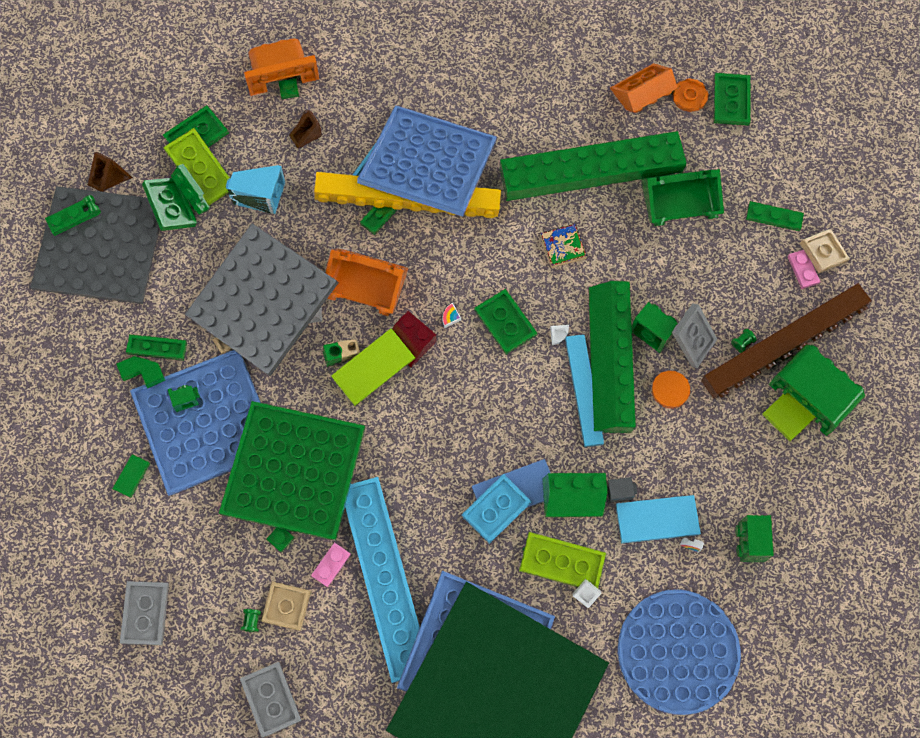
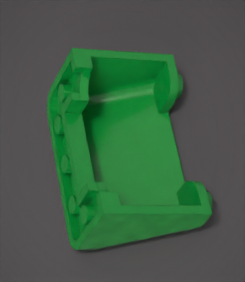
(683, 196)

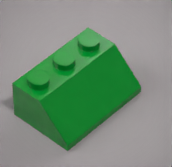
(574, 494)

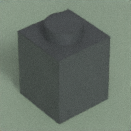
(621, 489)

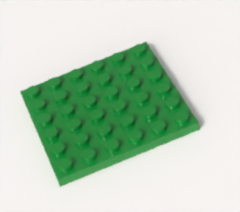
(292, 470)

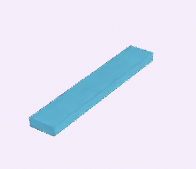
(582, 385)

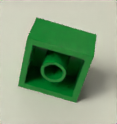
(654, 327)
(755, 538)

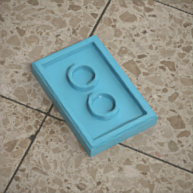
(496, 508)

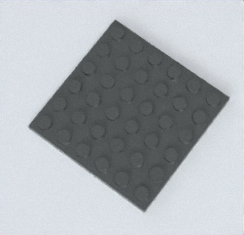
(103, 255)
(261, 299)

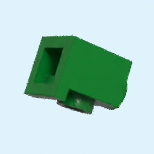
(184, 397)

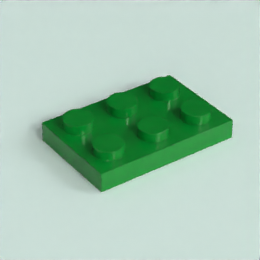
(732, 99)
(205, 124)
(169, 204)
(505, 321)

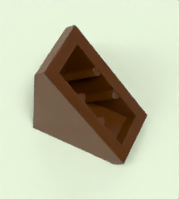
(306, 130)
(106, 173)

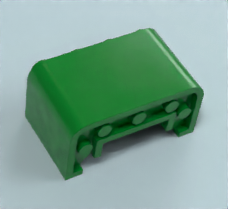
(819, 387)

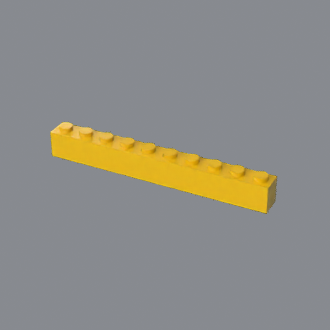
(345, 190)

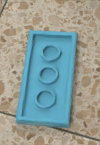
(657, 519)

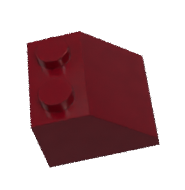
(414, 335)

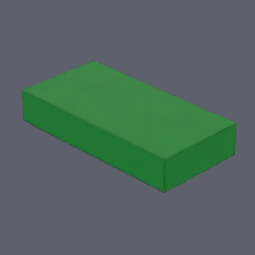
(131, 476)

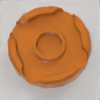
(685, 95)
(670, 389)

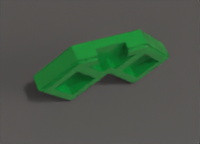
(135, 366)

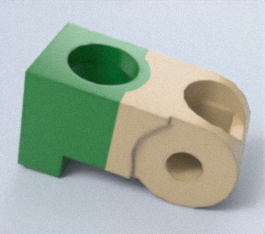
(340, 351)

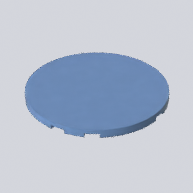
(679, 652)

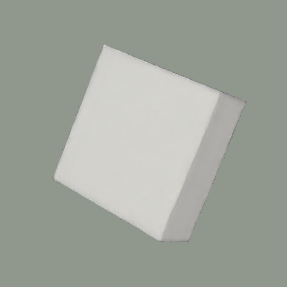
(586, 593)

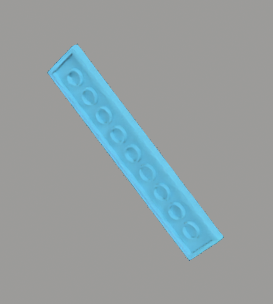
(382, 573)

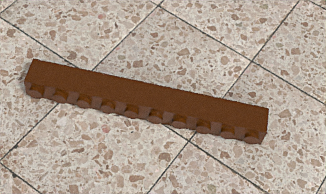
(783, 342)

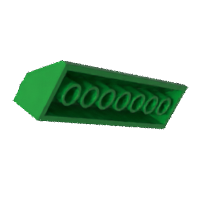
(611, 357)

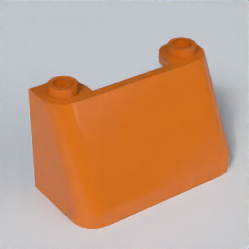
(366, 279)

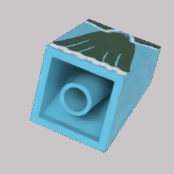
(257, 188)

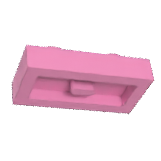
(803, 269)
(331, 565)

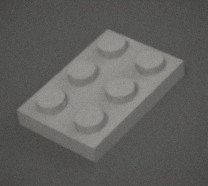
(694, 335)
(144, 613)
(270, 699)

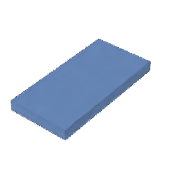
(526, 478)

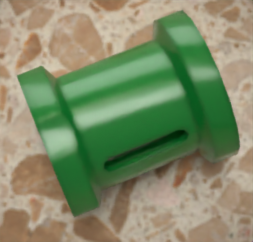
(749, 338)
(250, 620)

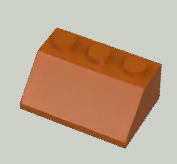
(645, 87)

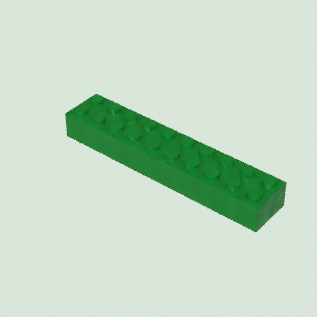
(592, 165)

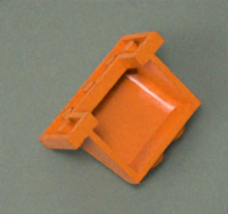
(279, 62)

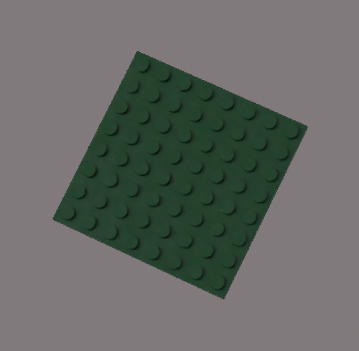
(497, 677)

